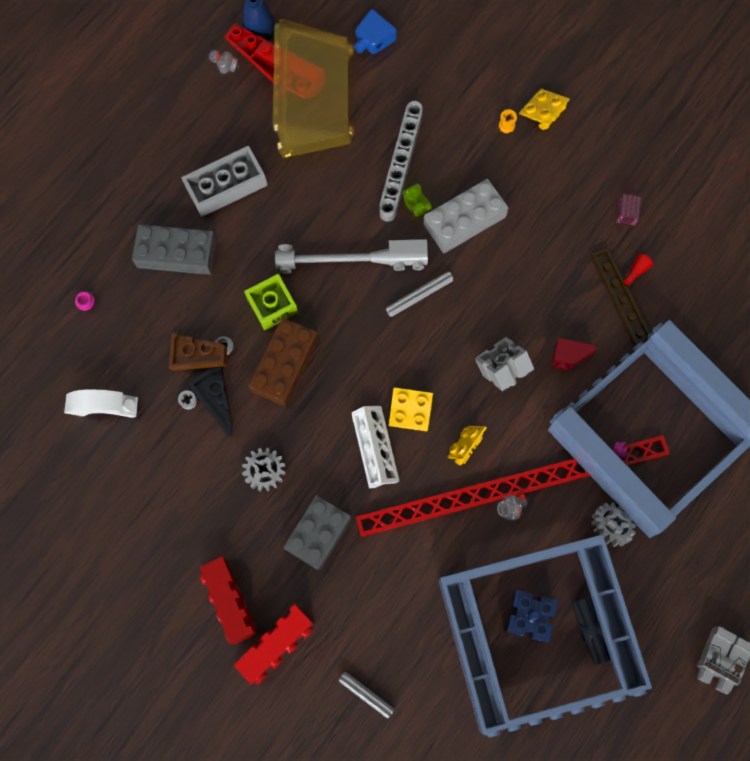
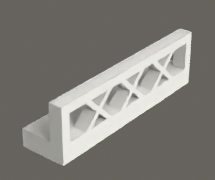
(371, 446)

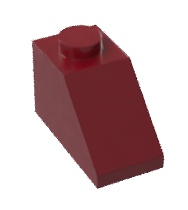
(571, 353)

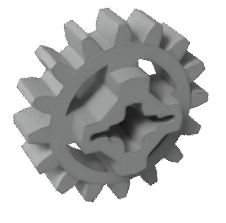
(269, 462)
(613, 524)

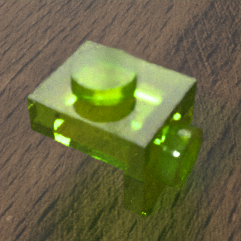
(416, 201)

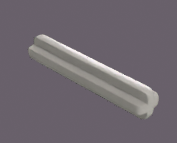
(366, 695)

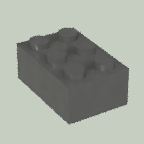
(317, 533)

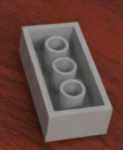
(224, 181)
(465, 216)

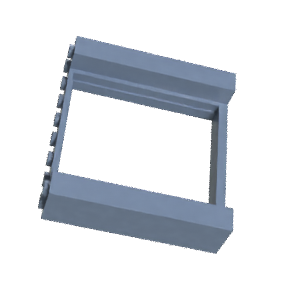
(700, 383)
(475, 653)

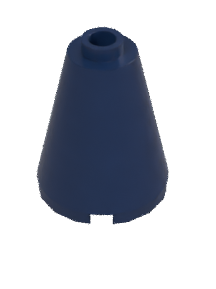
(258, 19)

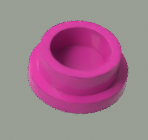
(84, 301)
(620, 449)

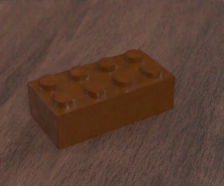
(284, 362)

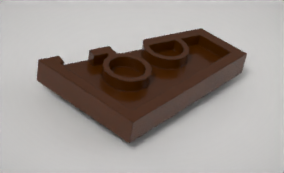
(195, 354)

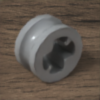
(181, 399)

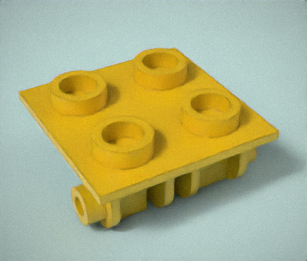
(545, 107)
(410, 409)
(470, 438)

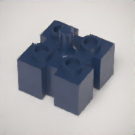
(531, 616)

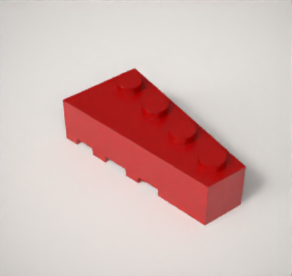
(228, 601)
(275, 645)

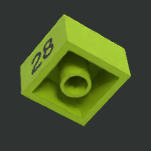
(271, 302)

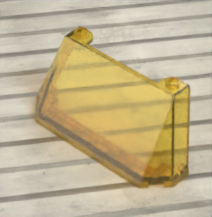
(310, 89)

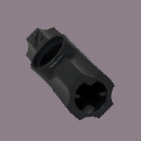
(591, 631)

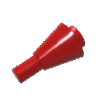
(641, 264)

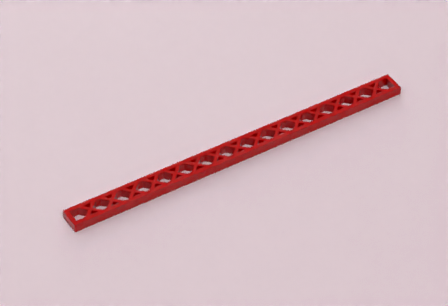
(526, 475)

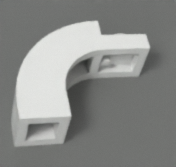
(100, 401)

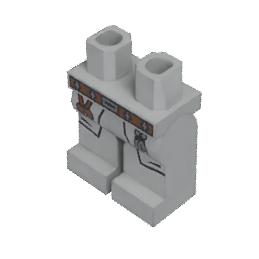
(723, 658)

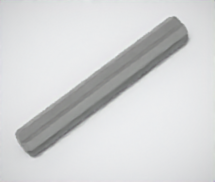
(419, 294)

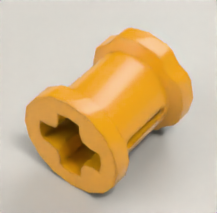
(507, 121)

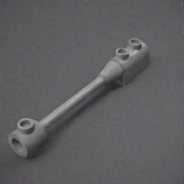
(400, 254)

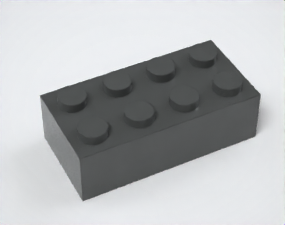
(174, 249)

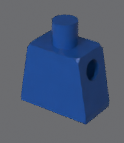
(374, 34)

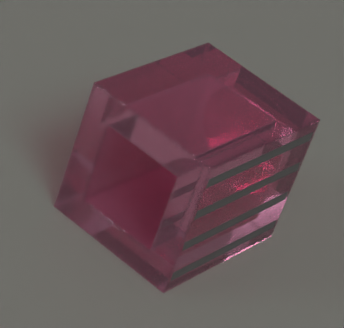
(629, 209)

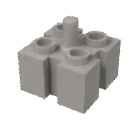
(504, 363)

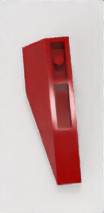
(254, 48)

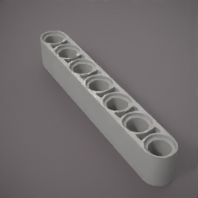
(401, 168)

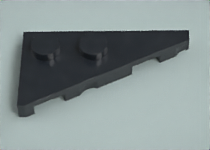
(211, 393)

